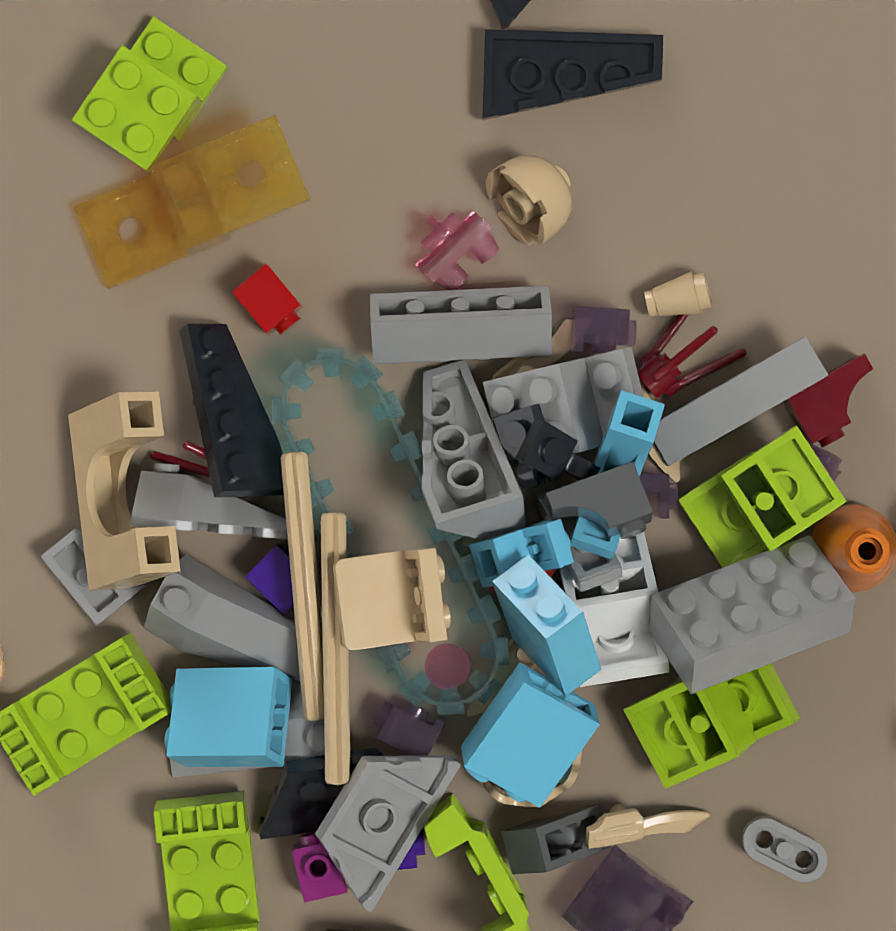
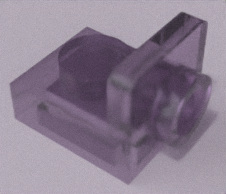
(666, 492)

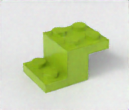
(150, 94)
(762, 499)
(707, 728)

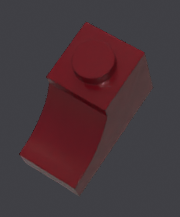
(822, 407)

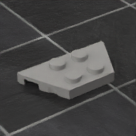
(381, 818)

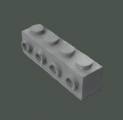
(461, 324)

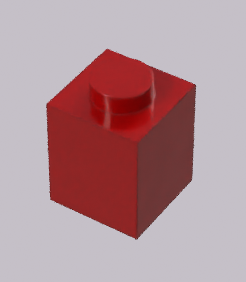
(269, 301)

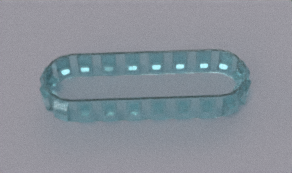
(485, 610)

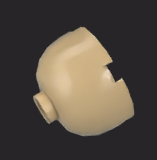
(533, 197)

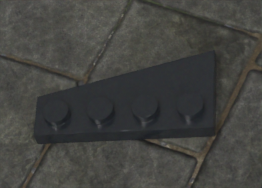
(233, 423)

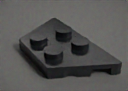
(303, 796)

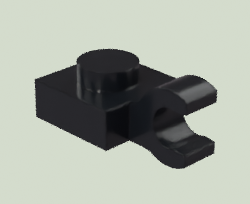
(512, 431)
(550, 453)

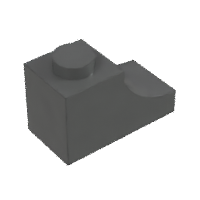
(609, 498)
(550, 841)

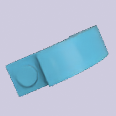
(625, 440)

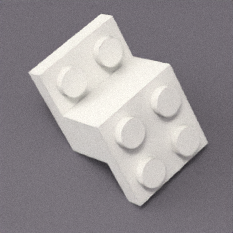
(620, 616)

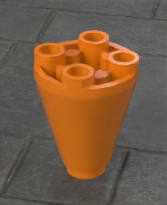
(841, 535)

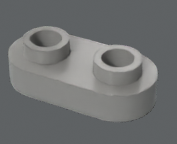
(783, 848)

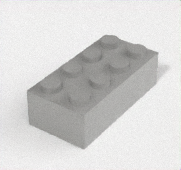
(751, 614)

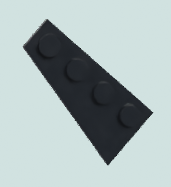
(557, 67)

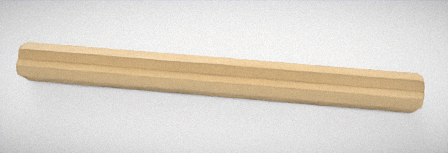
(304, 581)
(334, 655)

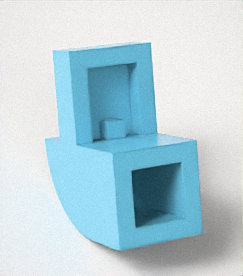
(543, 541)

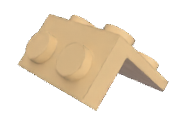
(391, 598)

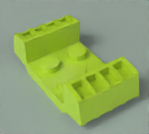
(82, 714)
(452, 826)
(208, 862)

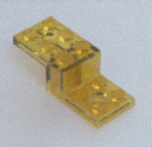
(192, 202)

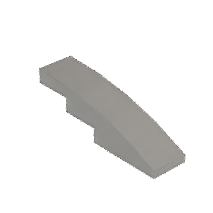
(738, 400)

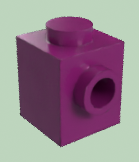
(316, 870)

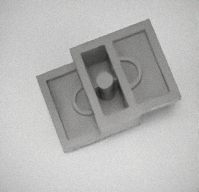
(571, 394)

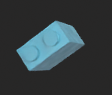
(547, 625)
(229, 717)
(529, 736)

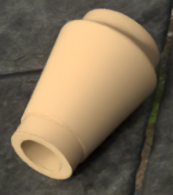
(680, 296)

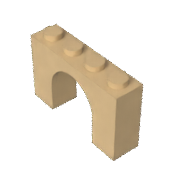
(102, 447)

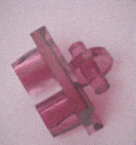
(450, 242)

